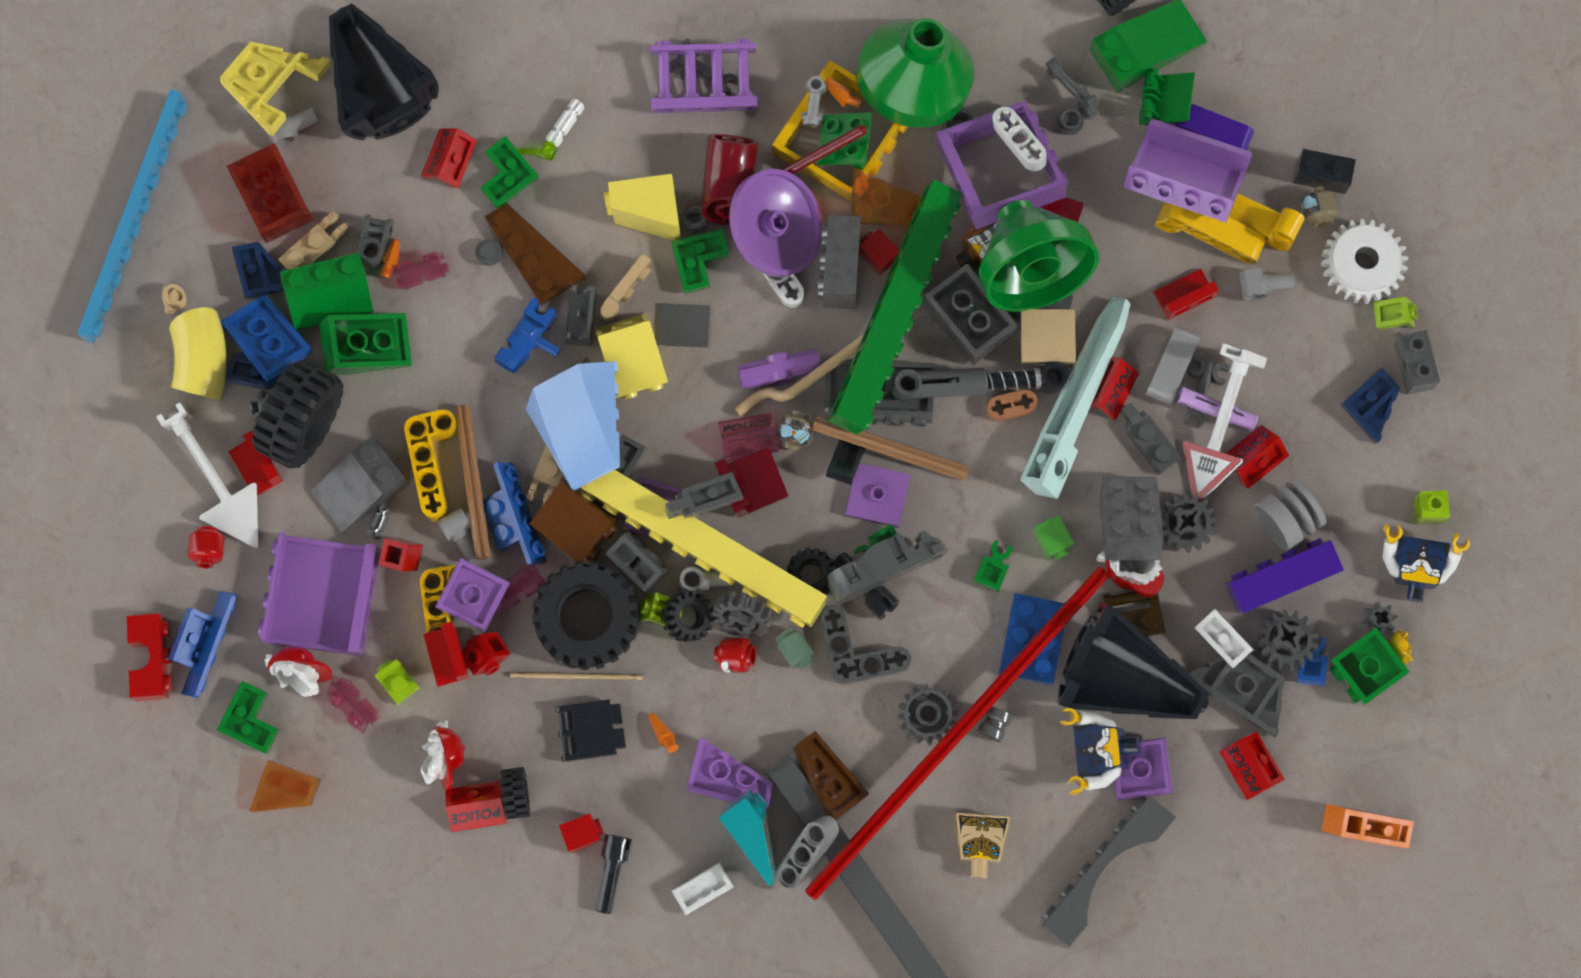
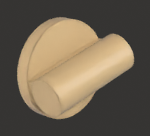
(173, 298)

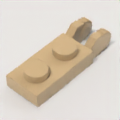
(314, 244)
(624, 289)
(546, 473)

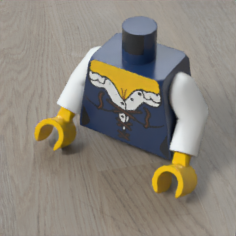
(1420, 561)
(1099, 750)

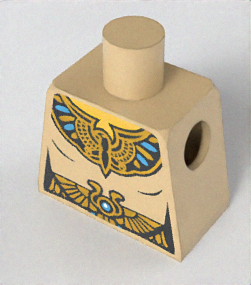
(980, 840)

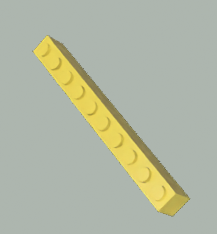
(709, 548)

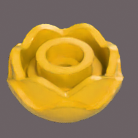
(1400, 645)

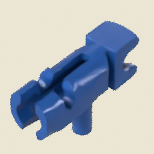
(526, 337)

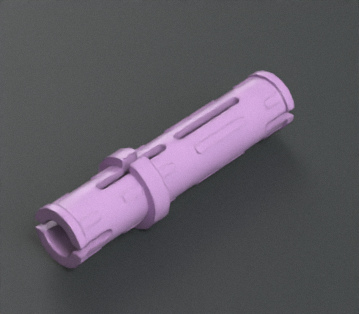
(1212, 407)

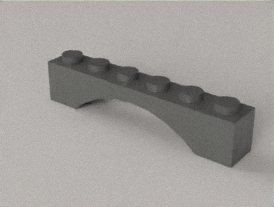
(1144, 826)

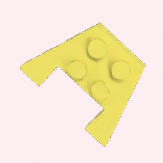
(260, 73)

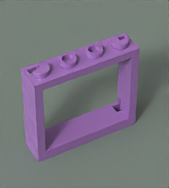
(980, 128)

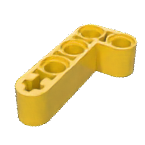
(1277, 227)
(1228, 237)
(431, 467)
(431, 596)

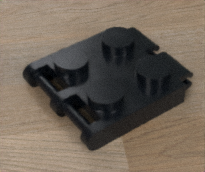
(591, 730)

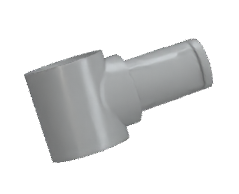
(286, 133)
(1257, 285)
(458, 530)
(704, 578)

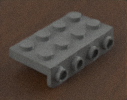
(890, 410)

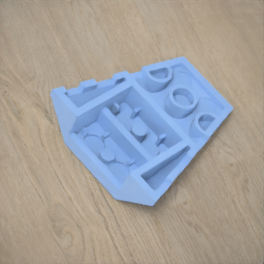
(578, 420)

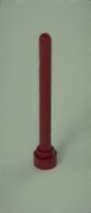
(826, 149)

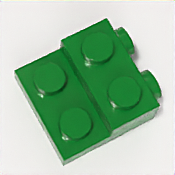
(1368, 667)

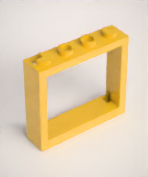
(795, 124)

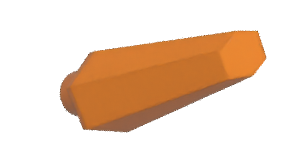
(842, 93)
(391, 258)
(663, 734)

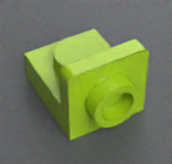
(1395, 313)
(651, 607)
(396, 680)

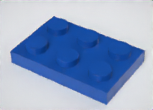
(265, 337)
(1025, 621)

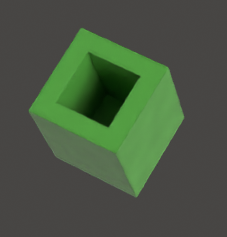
(1053, 538)

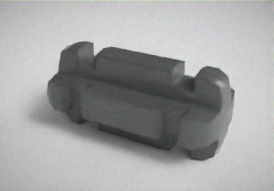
(378, 522)

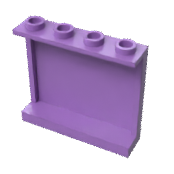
(1188, 170)
(319, 595)

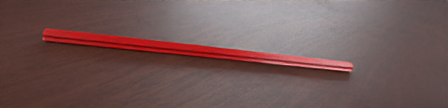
(956, 734)

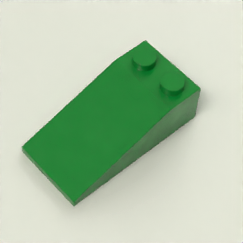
(1146, 43)

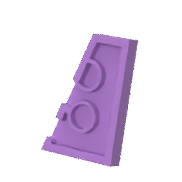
(723, 777)

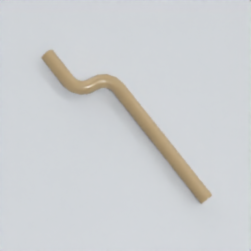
(803, 384)

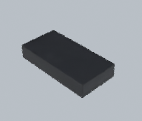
(845, 462)

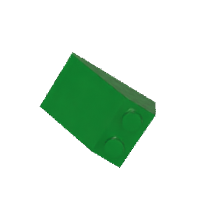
(364, 343)

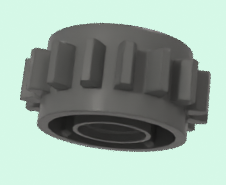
(927, 699)

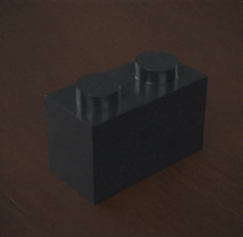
(1324, 170)

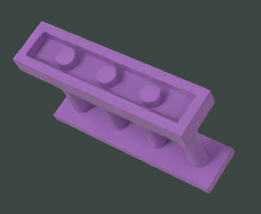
(691, 101)

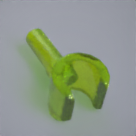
(546, 152)

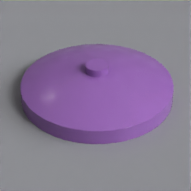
(776, 222)

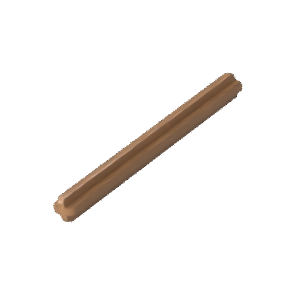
(893, 449)
(472, 482)

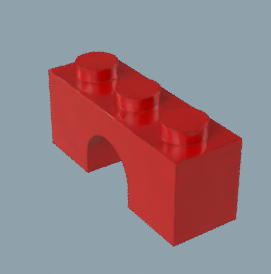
(152, 680)

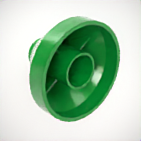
(915, 72)
(1035, 258)

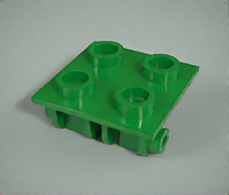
(1166, 97)
(853, 153)

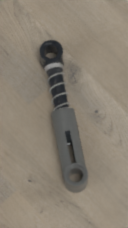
(975, 381)

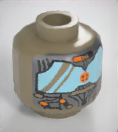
(1319, 207)
(795, 430)

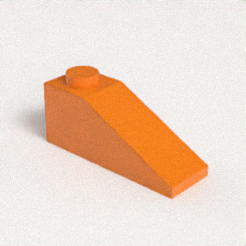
(1367, 826)

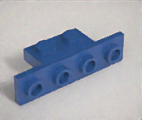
(511, 517)
(199, 639)

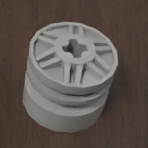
(1289, 514)

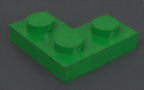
(513, 176)
(693, 253)
(241, 722)

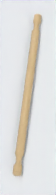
(576, 676)

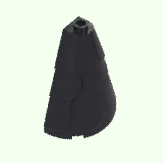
(375, 78)
(1126, 673)

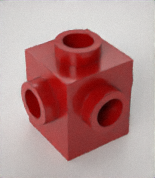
(485, 653)

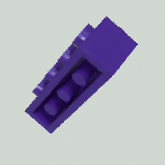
(1283, 576)

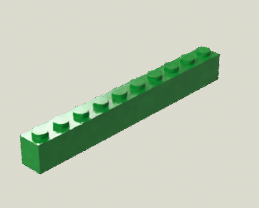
(895, 307)

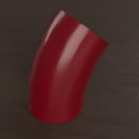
(727, 164)

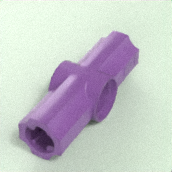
(778, 368)

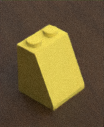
(645, 205)
(637, 355)

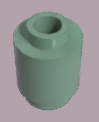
(794, 648)

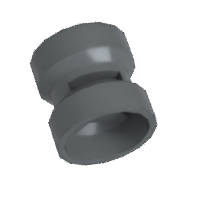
(994, 724)

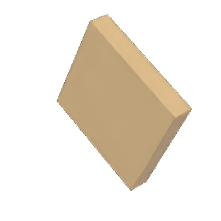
(1048, 336)

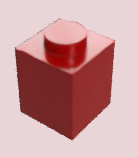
(878, 251)
(400, 554)
(581, 833)

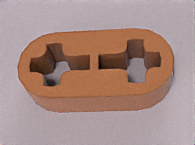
(1011, 399)

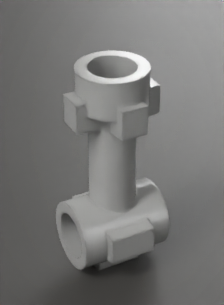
(816, 88)

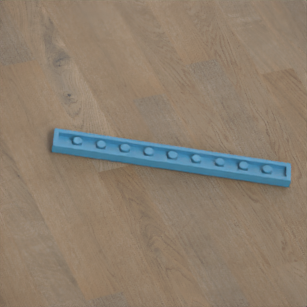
(129, 225)

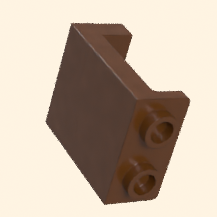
(574, 523)

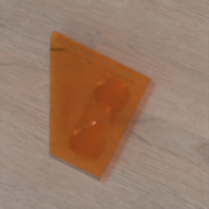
(284, 788)

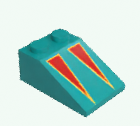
(750, 827)

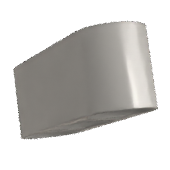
(1173, 365)
(798, 858)

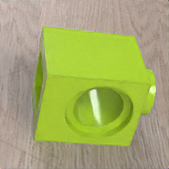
(1431, 507)

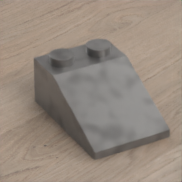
(359, 485)

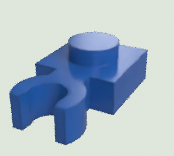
(1314, 671)

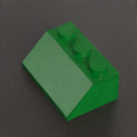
(326, 289)

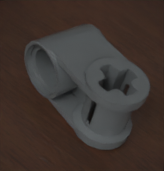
(375, 235)

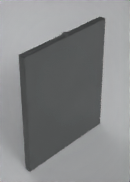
(683, 325)

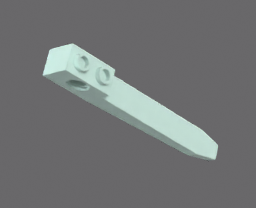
(1054, 448)

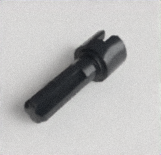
(877, 599)
(614, 852)

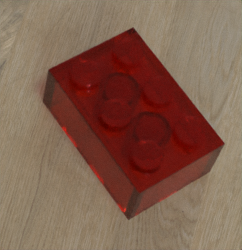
(270, 193)

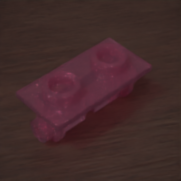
(410, 272)
(525, 580)
(343, 696)

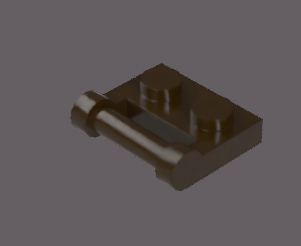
(1147, 620)

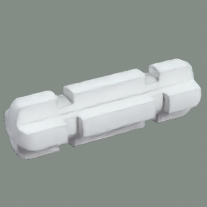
(565, 122)

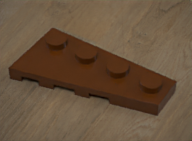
(537, 260)

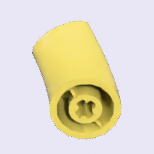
(199, 353)

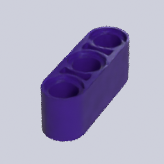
(1217, 127)

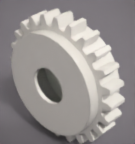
(1378, 246)

